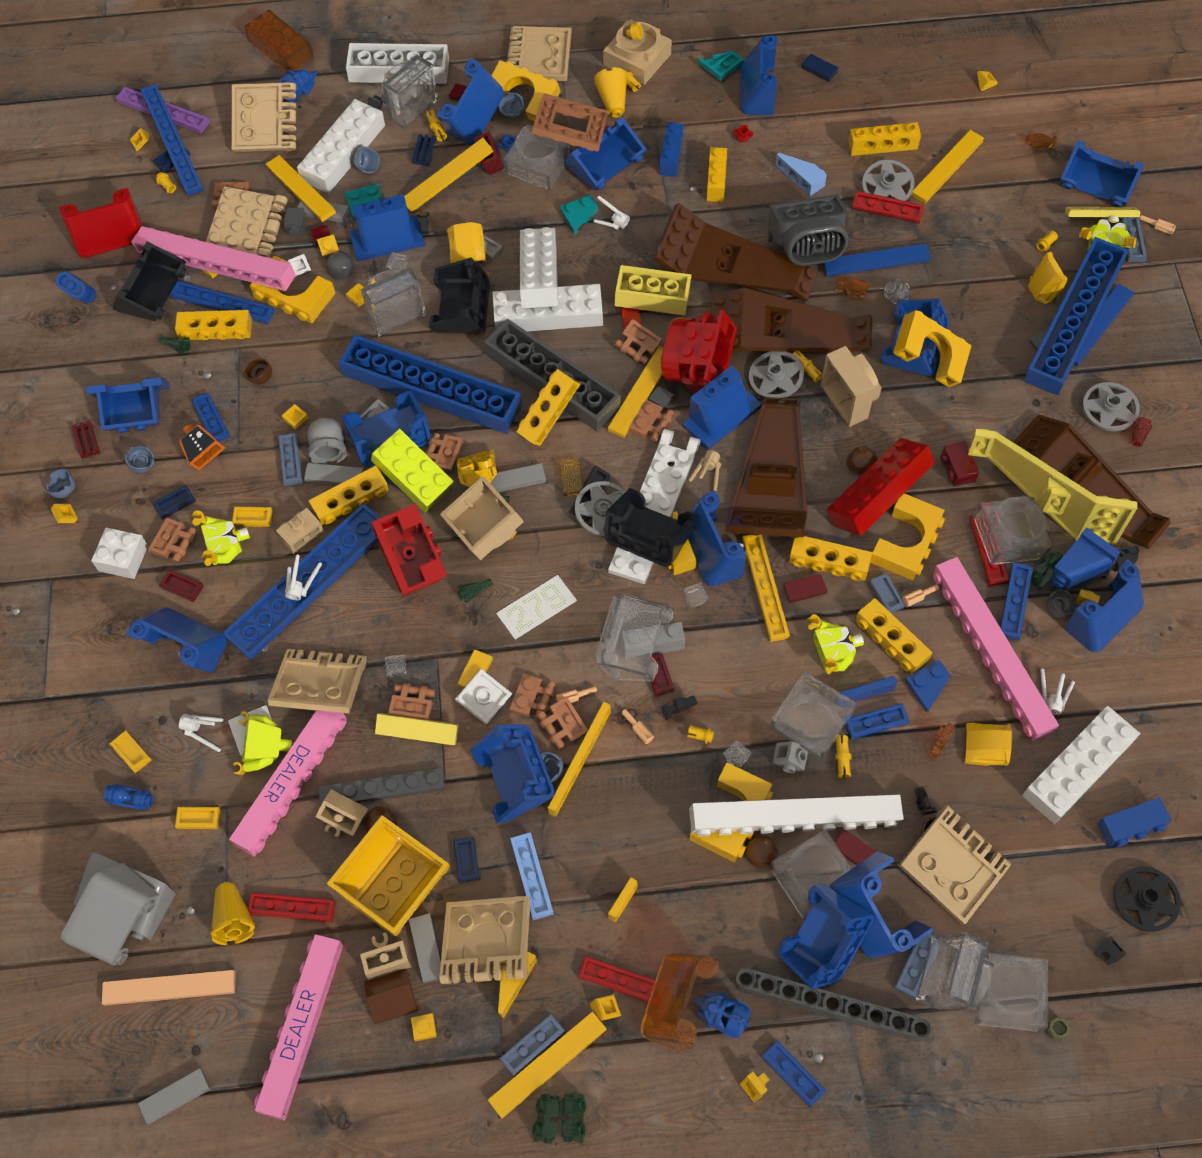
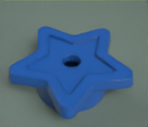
(507, 139)

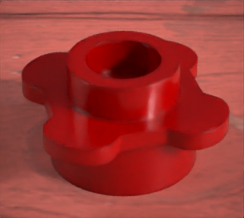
(743, 133)

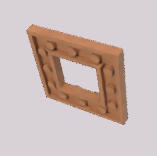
(545, 127)

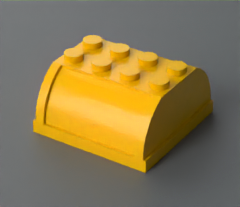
(388, 875)

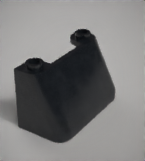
(150, 283)
(462, 298)
(645, 531)

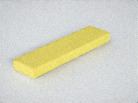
(1102, 211)
(416, 729)

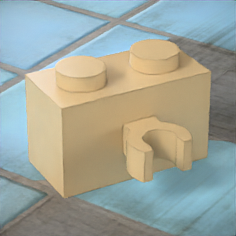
(299, 530)
(341, 813)
(385, 958)

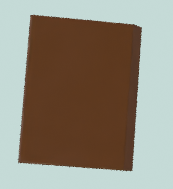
(390, 996)

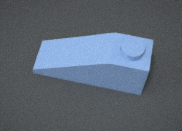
(802, 173)

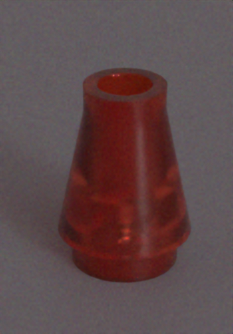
(1141, 429)

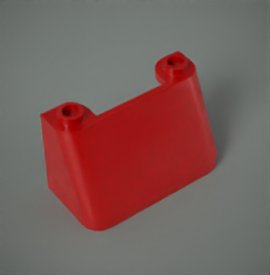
(103, 227)

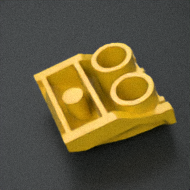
(466, 241)
(1047, 280)
(475, 466)
(988, 744)

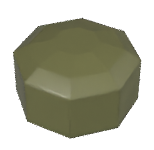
(1058, 1028)

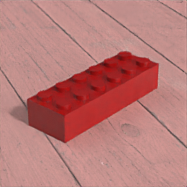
(880, 486)

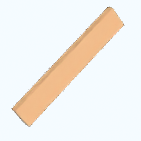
(168, 987)

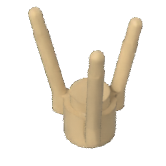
(709, 462)

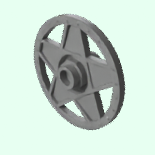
(888, 182)
(776, 374)
(1111, 406)
(597, 506)

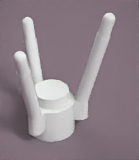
(620, 219)
(294, 588)
(1055, 701)
(192, 723)

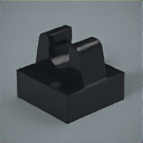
(1113, 949)

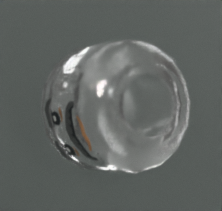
(897, 290)

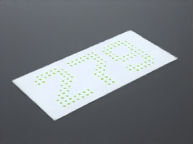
(536, 607)

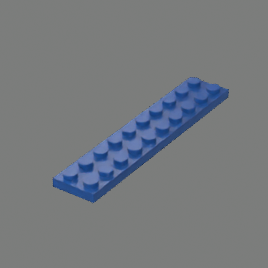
(275, 611)

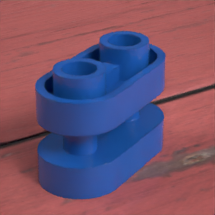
(75, 287)

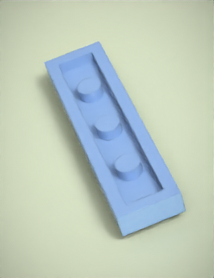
(532, 876)

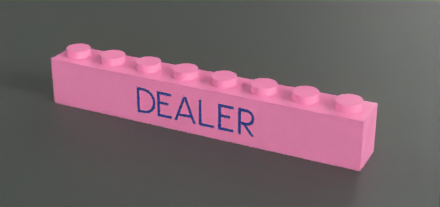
(286, 781)
(298, 1028)

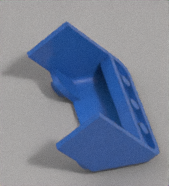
(860, 886)

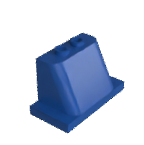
(384, 228)
(129, 404)
(720, 408)
(1084, 562)

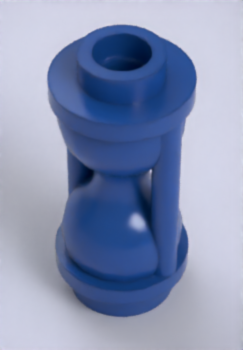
(118, 794)

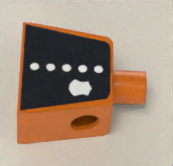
(199, 446)

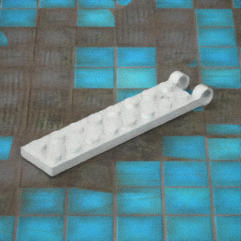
(661, 492)

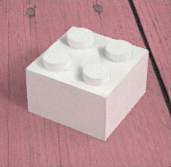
(119, 553)

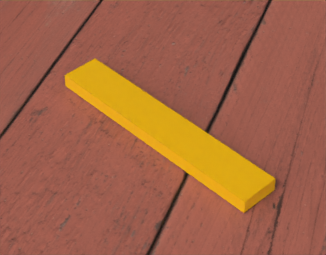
(947, 167)
(447, 174)
(301, 188)
(638, 395)
(765, 588)
(579, 759)
(547, 1065)

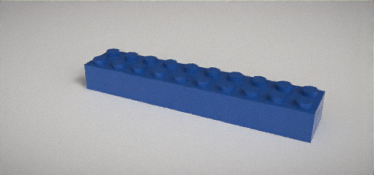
(1076, 316)
(431, 383)

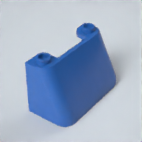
(758, 86)
(475, 106)
(616, 151)
(1100, 175)
(929, 356)
(372, 432)
(714, 560)
(1098, 625)
(201, 644)
(515, 769)
(826, 938)

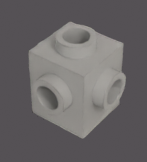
(790, 756)

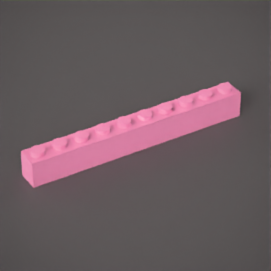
(219, 258)
(995, 650)

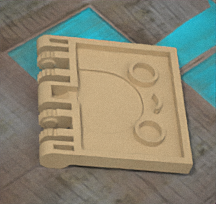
(541, 50)
(260, 117)
(246, 220)
(317, 682)
(952, 867)
(485, 935)

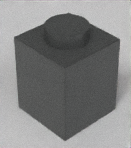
(295, 221)

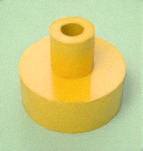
(635, 31)

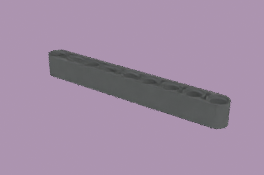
(842, 1002)

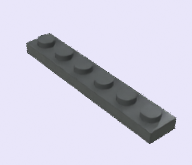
(388, 786)

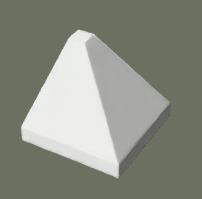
(299, 265)

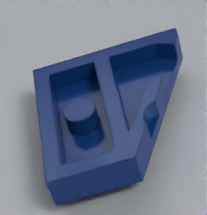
(928, 683)

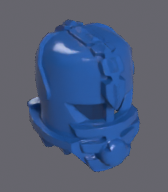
(303, 79)
(723, 1013)

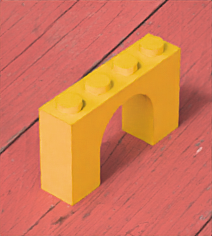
(510, 76)
(305, 305)
(952, 349)
(908, 560)
(747, 788)

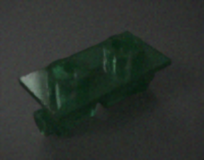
(1043, 570)
(573, 1106)
(547, 1107)

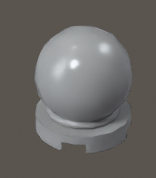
(326, 441)

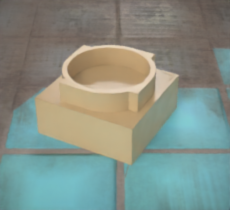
(638, 56)
(850, 385)
(482, 518)

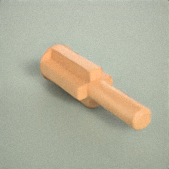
(1161, 225)
(918, 595)
(573, 695)
(639, 728)

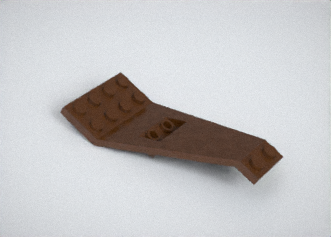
(727, 259)
(1072, 456)

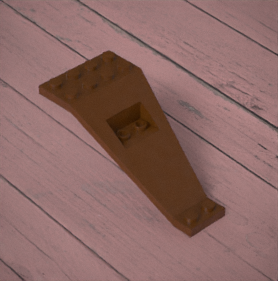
(785, 325)
(772, 480)

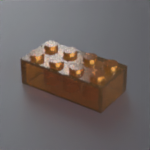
(278, 41)

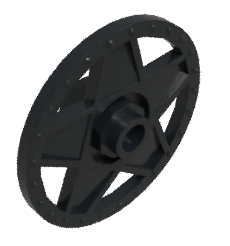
(1147, 899)

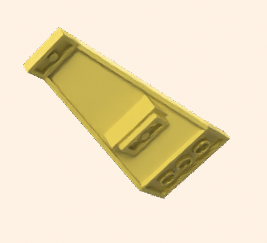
(1053, 492)

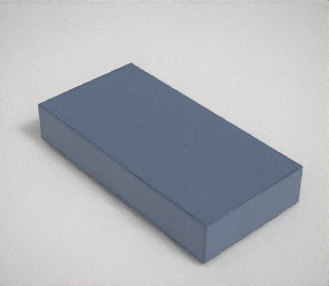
(886, 593)

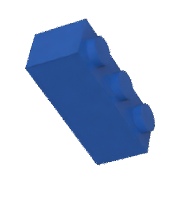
(671, 149)
(1134, 823)

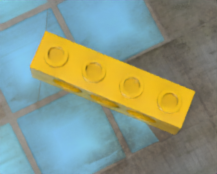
(884, 139)
(214, 324)
(548, 418)
(353, 486)
(839, 553)
(876, 612)

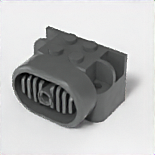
(809, 229)

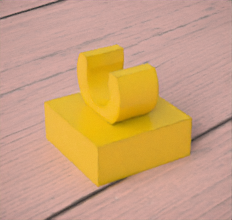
(755, 1086)

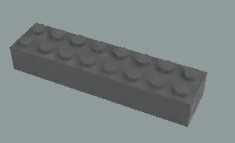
(536, 361)

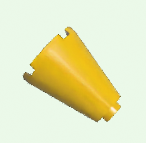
(612, 90)
(230, 916)

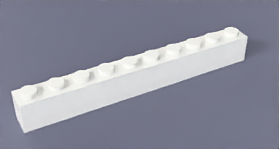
(795, 814)

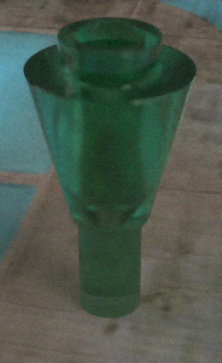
(179, 344)
(470, 590)

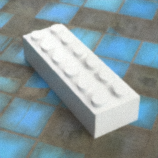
(372, 60)
(336, 149)
(538, 268)
(576, 308)
(1081, 765)

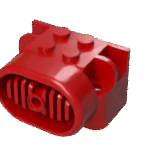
(697, 349)
(403, 534)

